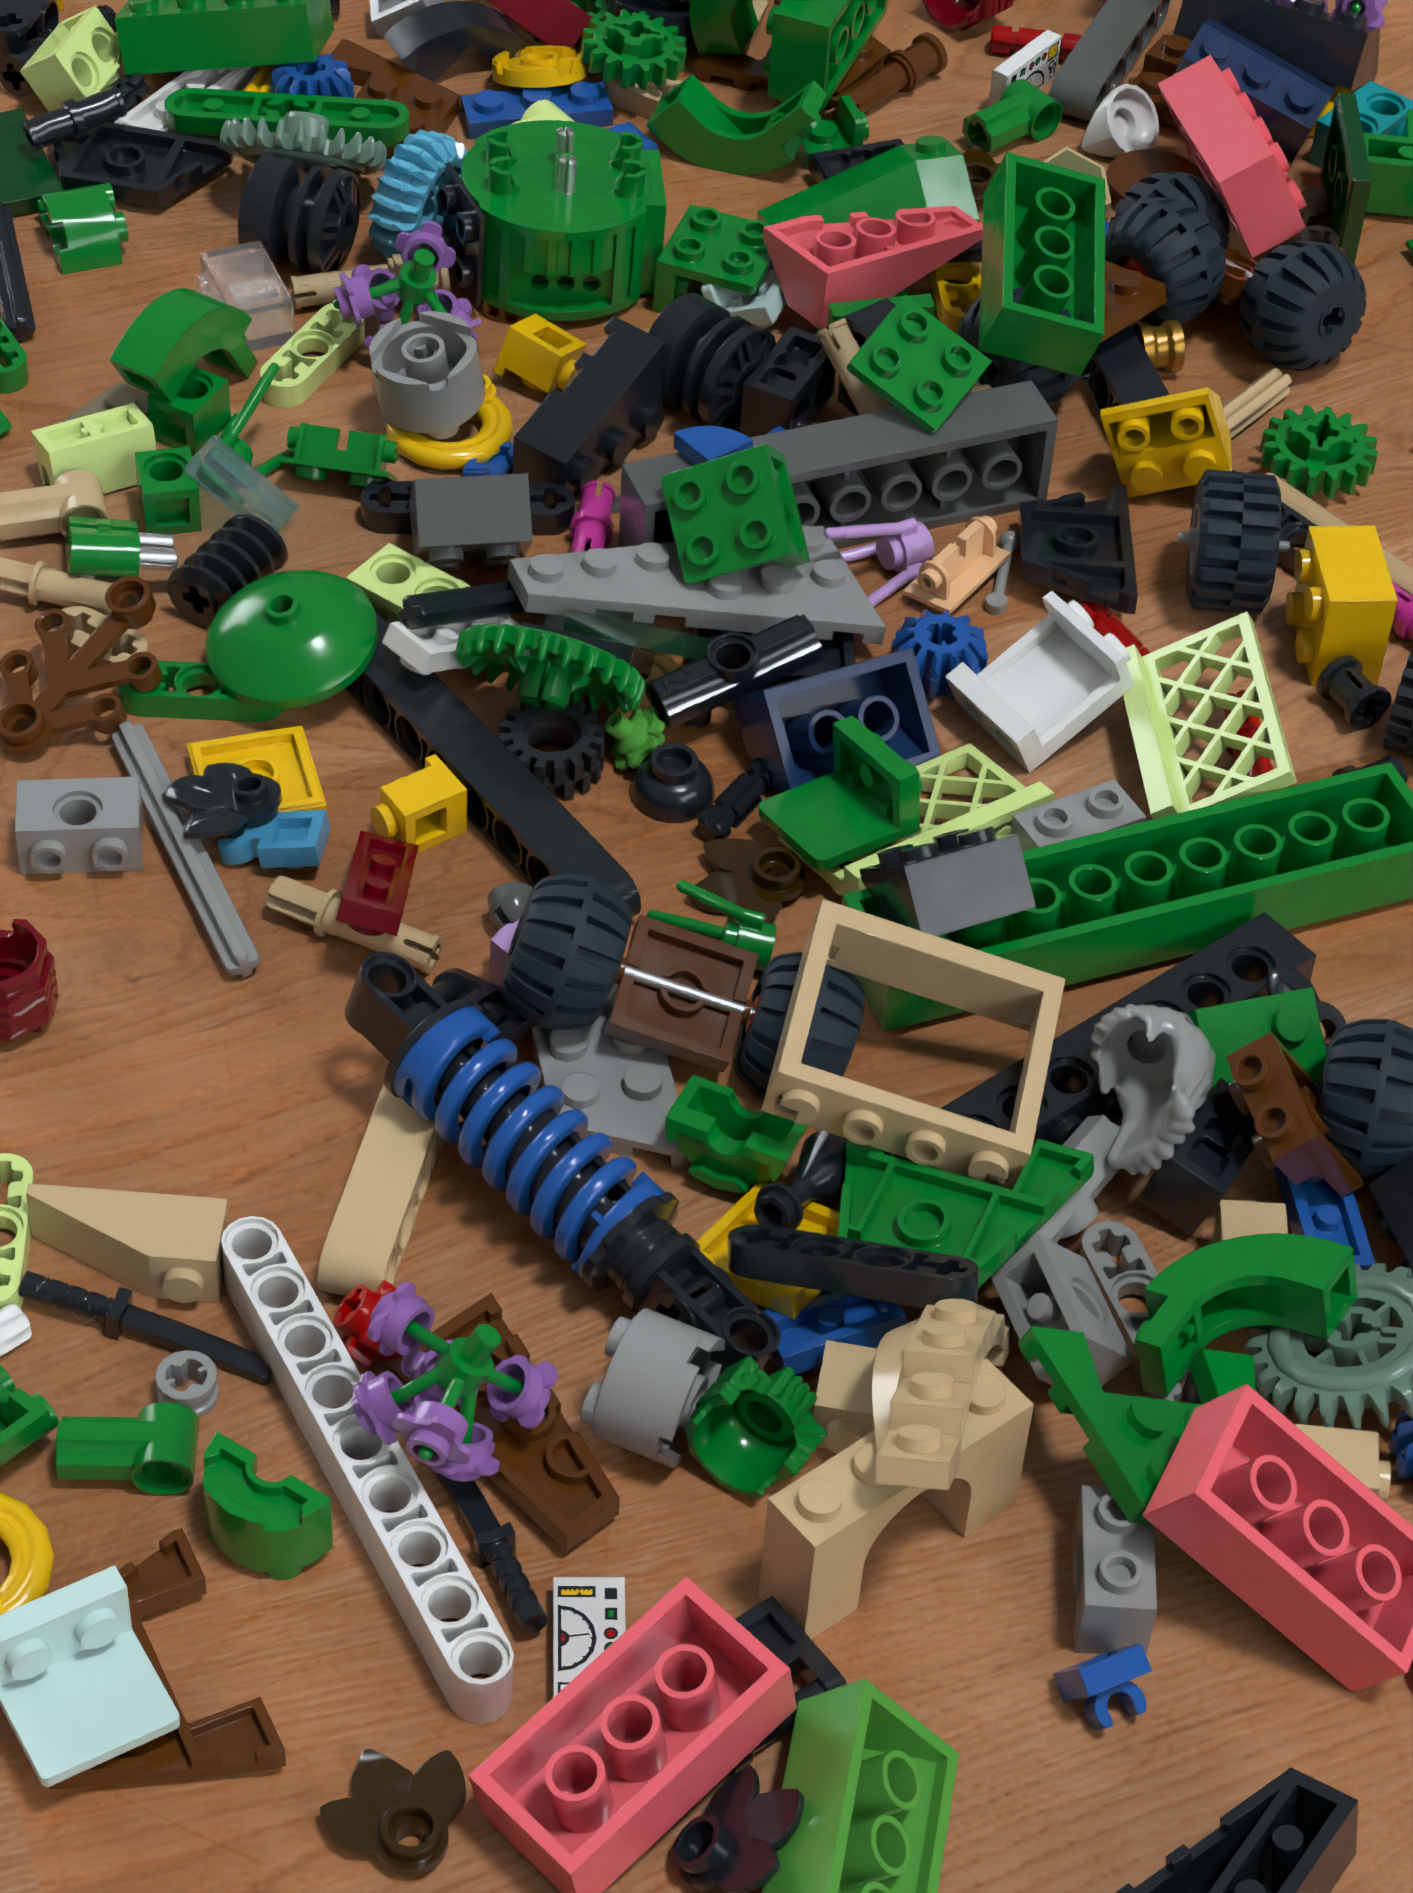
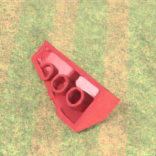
(864, 255)

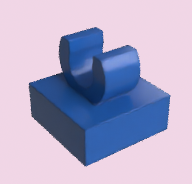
(1103, 1676)

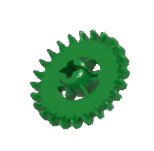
(550, 667)

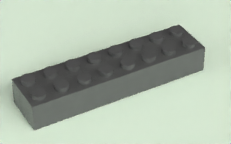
(887, 467)

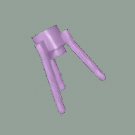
(901, 548)

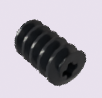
(223, 565)

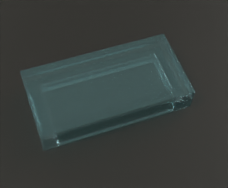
(239, 484)

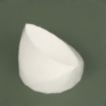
(1122, 123)

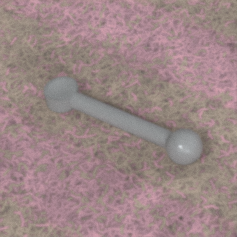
(996, 601)

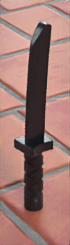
(123, 1316)
(496, 1547)

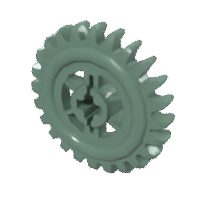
(304, 137)
(1359, 1364)

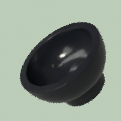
(672, 785)

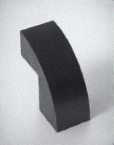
(442, 32)

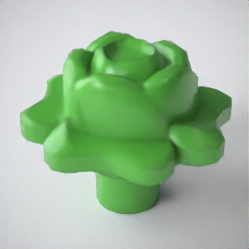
(634, 736)

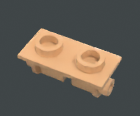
(959, 567)

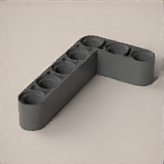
(1106, 54)

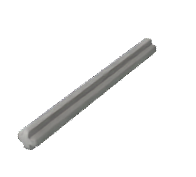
(187, 855)

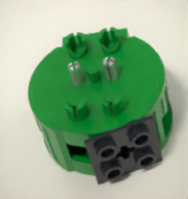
(555, 219)

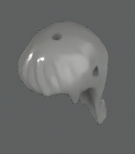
(1160, 1077)

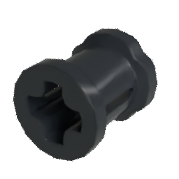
(1353, 692)

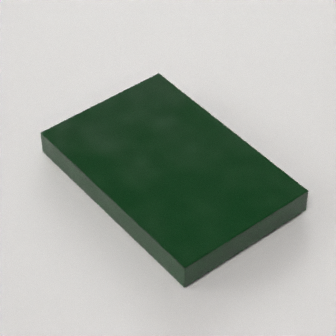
(23, 173)
(1346, 173)

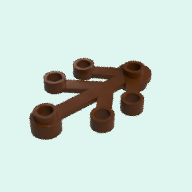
(30, 724)

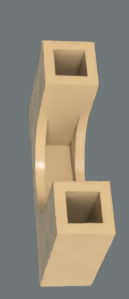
(833, 1514)

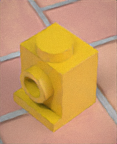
(540, 354)
(422, 807)

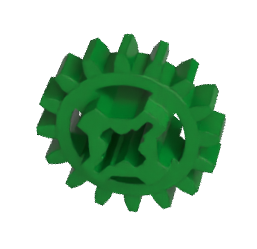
(633, 49)
(1319, 451)

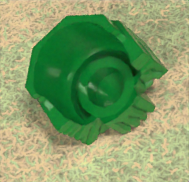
(754, 1428)

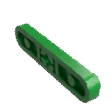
(206, 110)

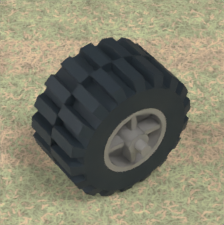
(1233, 541)

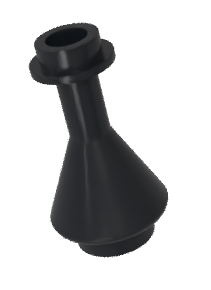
(817, 1178)

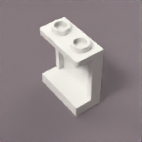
(1045, 684)

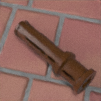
(899, 72)

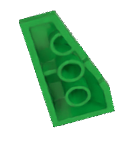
(902, 178)

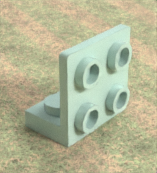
(79, 1679)

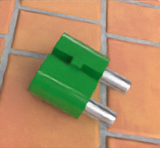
(115, 548)

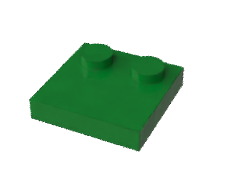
(1287, 1015)

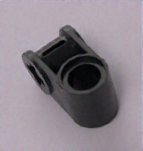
(23, 21)

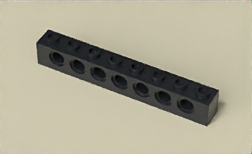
(1216, 975)

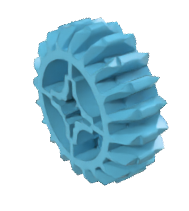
(410, 187)

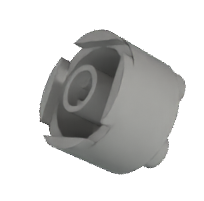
(427, 374)
(651, 1384)

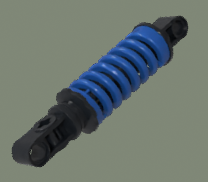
(543, 1162)

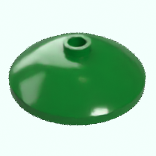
(292, 639)

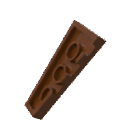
(542, 1467)

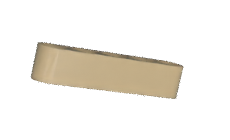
(380, 1198)

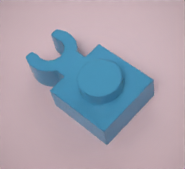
(288, 841)

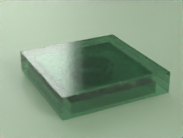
(636, 634)

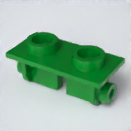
(319, 453)

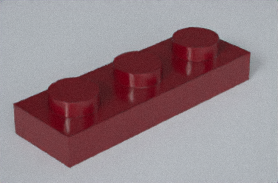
(377, 884)

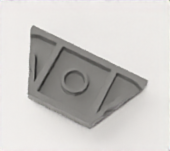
(613, 1082)

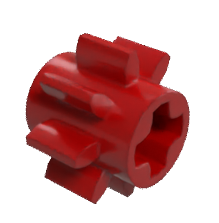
(354, 1320)

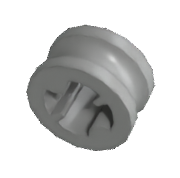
(177, 1370)

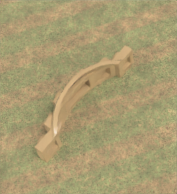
(926, 1387)

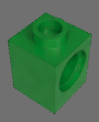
(195, 413)
(166, 492)

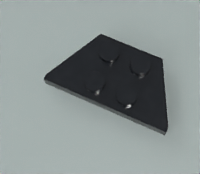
(138, 162)
(1081, 548)

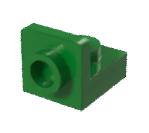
(846, 131)

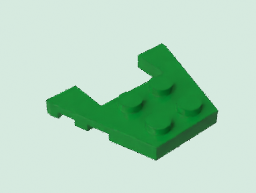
(953, 1214)
(1127, 1433)

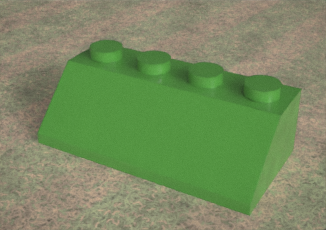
(872, 1797)

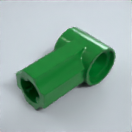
(1019, 113)
(149, 1449)

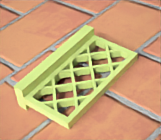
(1155, 729)
(992, 783)

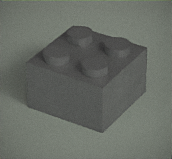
(471, 520)

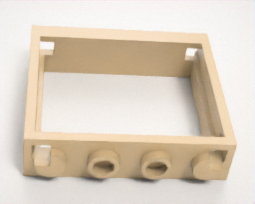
(938, 972)

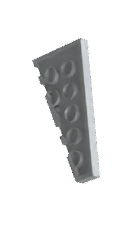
(651, 582)

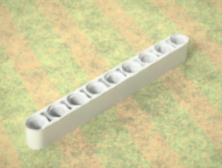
(318, 1388)

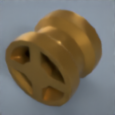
(1163, 344)

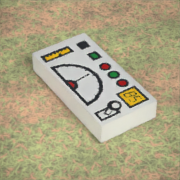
(1034, 62)
(585, 1622)

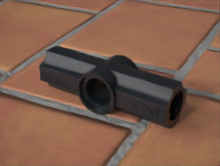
(733, 668)

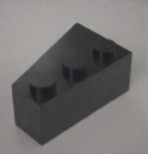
(599, 414)
(1278, 1840)

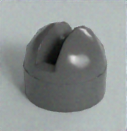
(507, 902)

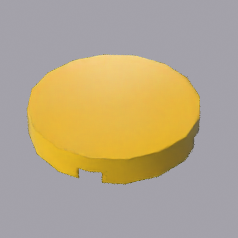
(539, 67)

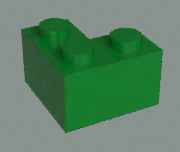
(1391, 171)

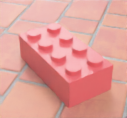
(1235, 154)
(1292, 1536)
(634, 1741)

